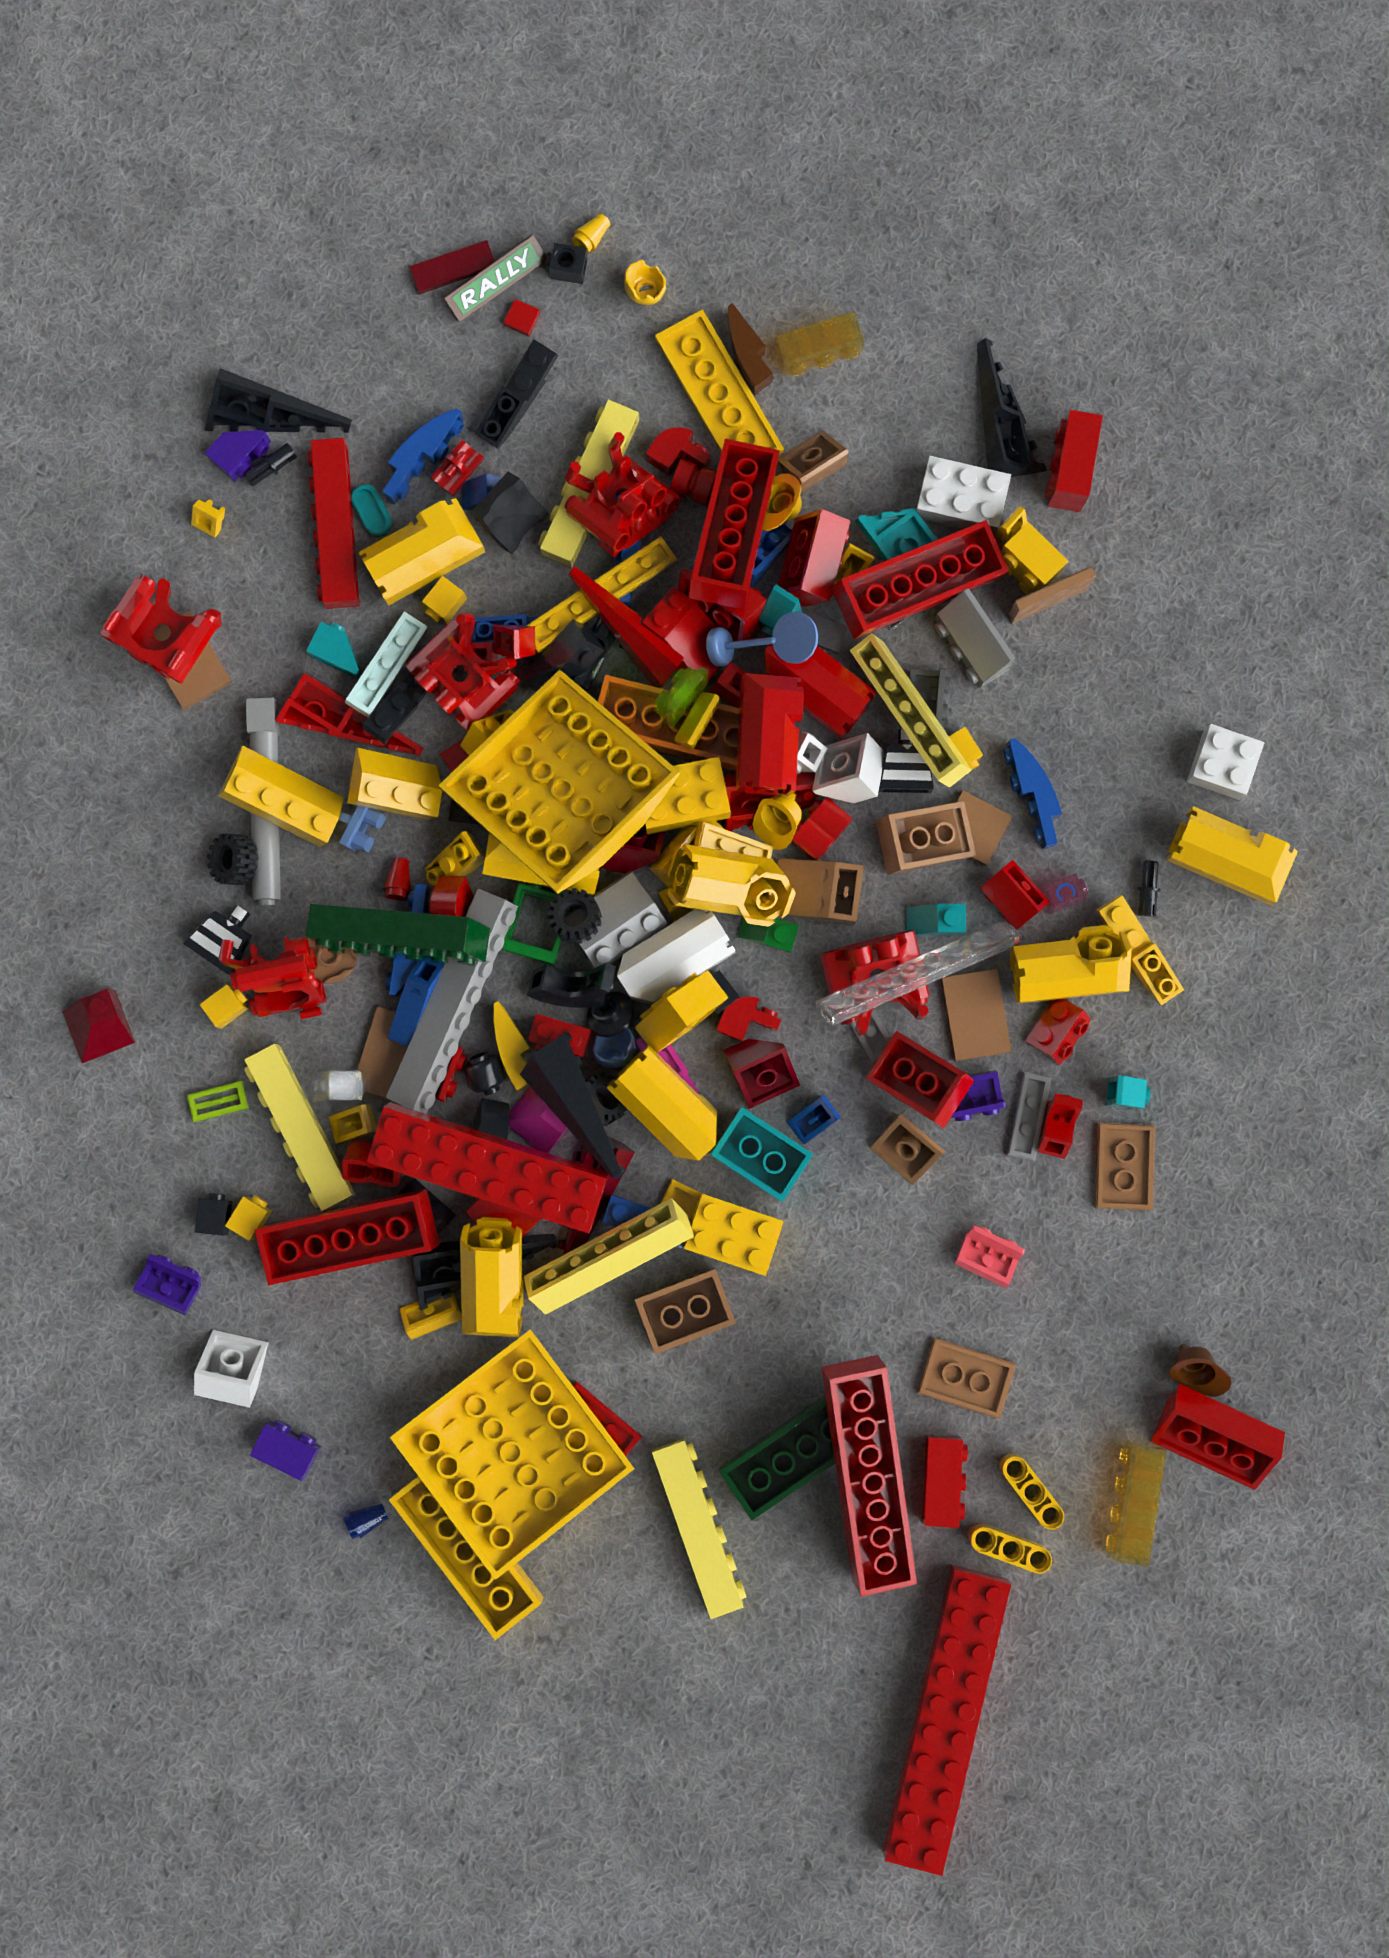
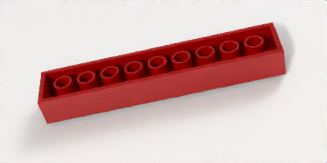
(946, 1720)

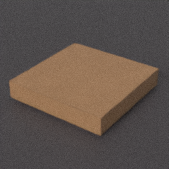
(986, 825)

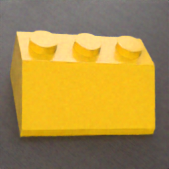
(395, 785)

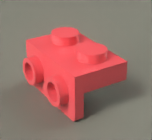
(989, 1255)

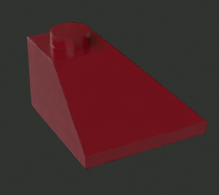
(636, 852)
(98, 1025)
(761, 1070)

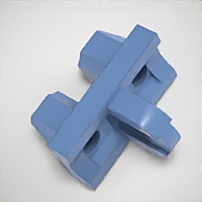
(354, 835)

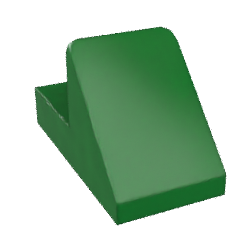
(777, 935)

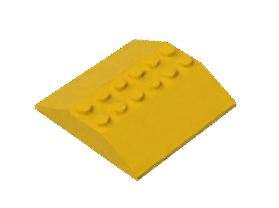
(561, 783)
(512, 1454)

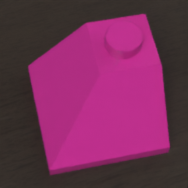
(536, 1122)

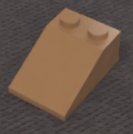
(925, 837)

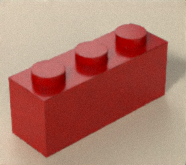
(944, 1481)

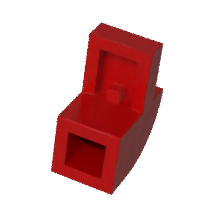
(672, 446)
(451, 896)
(740, 1013)
(1059, 1125)

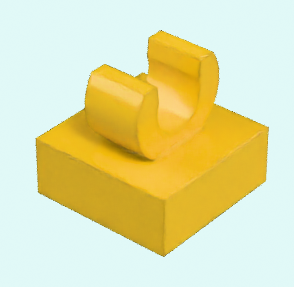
(207, 517)

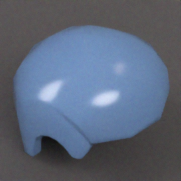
(613, 1056)

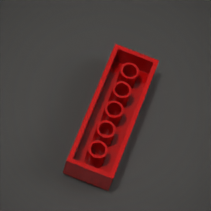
(734, 524)
(919, 579)
(347, 1237)

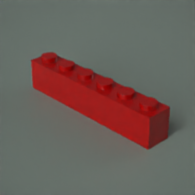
(334, 523)

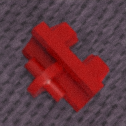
(457, 468)

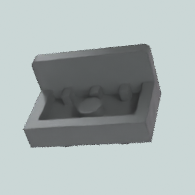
(932, 687)

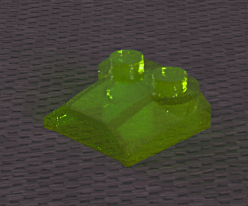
(681, 695)

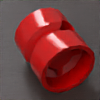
(693, 482)

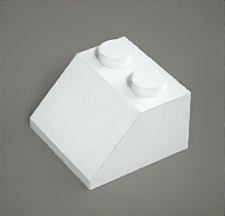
(850, 770)
(230, 1368)

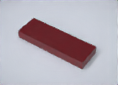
(451, 267)

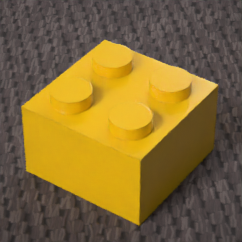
(1032, 559)

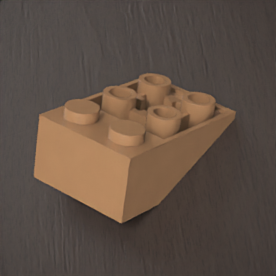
(824, 889)

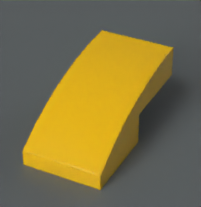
(1010, 526)

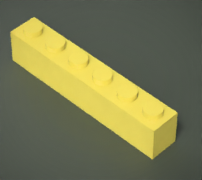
(566, 536)
(910, 710)
(299, 1127)
(608, 1256)
(697, 1527)

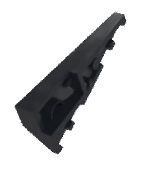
(248, 403)
(1003, 421)
(560, 1084)
(439, 1270)

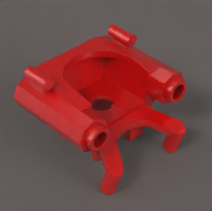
(622, 520)
(135, 622)
(477, 695)
(856, 961)
(286, 980)

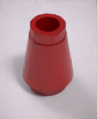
(398, 880)

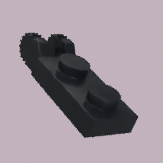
(394, 711)

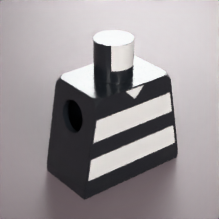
(905, 769)
(209, 935)

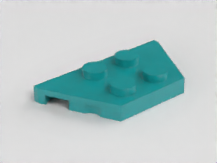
(895, 532)

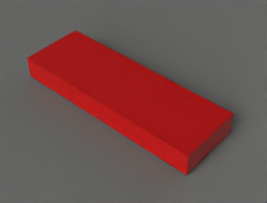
(617, 1428)

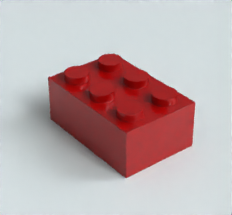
(1073, 460)
(814, 556)
(920, 1079)

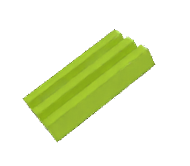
(194, 1107)

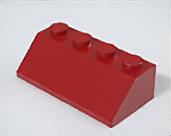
(1218, 1437)

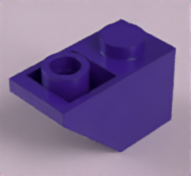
(237, 450)

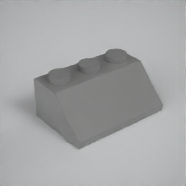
(973, 639)
(626, 920)

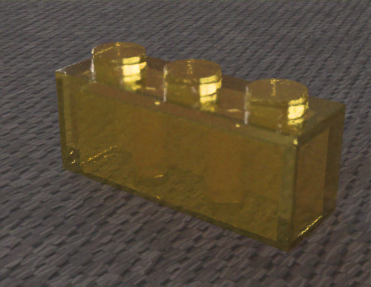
(820, 344)

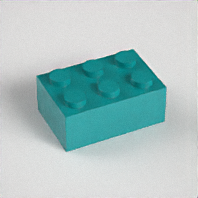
(762, 1154)

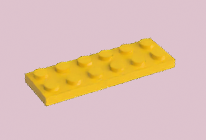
(715, 383)

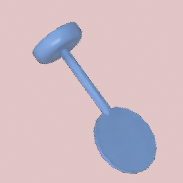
(792, 638)

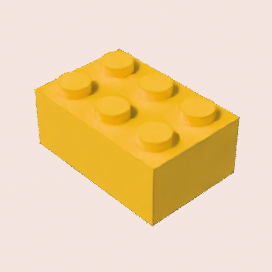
(693, 798)
(680, 1010)
(733, 1234)

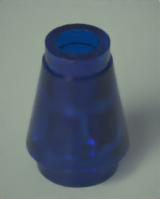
(365, 1520)

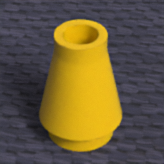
(590, 234)

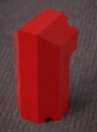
(830, 690)
(768, 733)

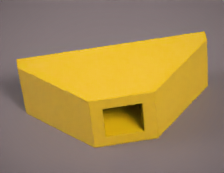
(457, 859)

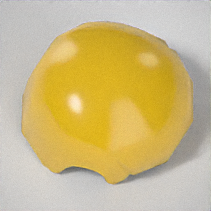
(639, 275)

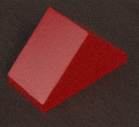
(514, 640)

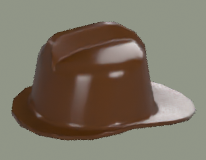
(1198, 1371)

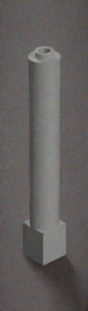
(263, 739)

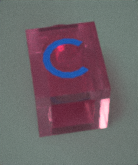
(1065, 893)

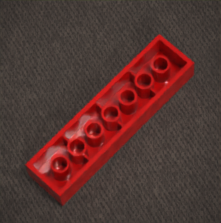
(487, 1167)
(869, 1475)

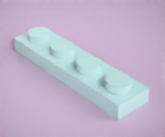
(386, 664)

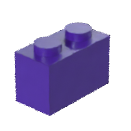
(286, 1449)

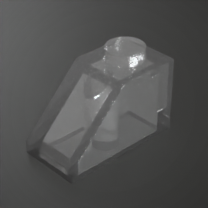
(337, 1086)

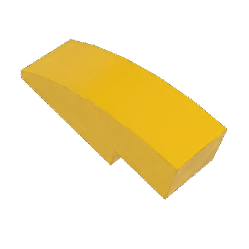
(510, 1045)

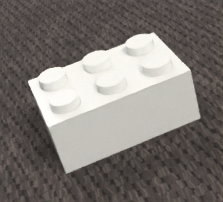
(962, 494)

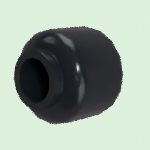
(484, 1073)

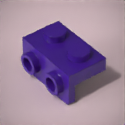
(982, 1097)
(168, 1284)

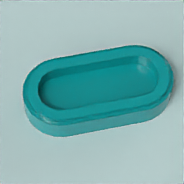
(371, 510)

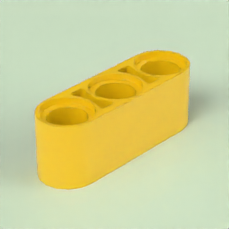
(1043, 1498)
(1023, 1551)

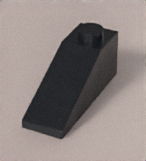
(570, 652)

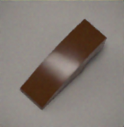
(748, 351)

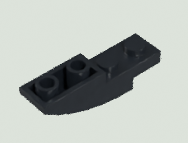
(517, 395)

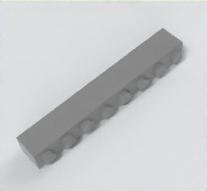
(449, 1011)

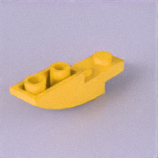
(1145, 955)

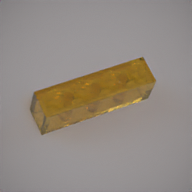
(1137, 1503)

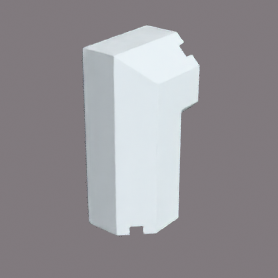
(672, 955)

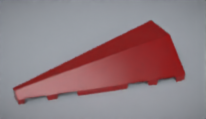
(647, 650)
(324, 710)
(745, 805)

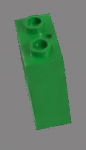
(526, 950)

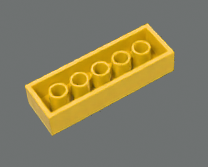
(495, 1602)

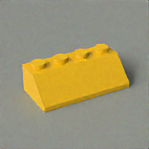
(282, 797)

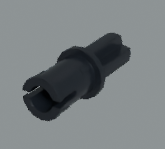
(270, 464)
(1149, 889)

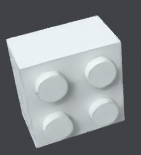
(1225, 762)

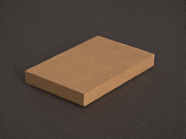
(1051, 594)
(203, 679)
(976, 1014)
(380, 1055)
(1125, 1166)
(966, 1378)

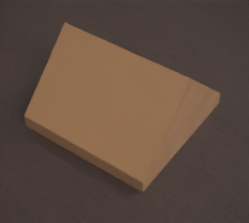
(814, 460)
(907, 1149)

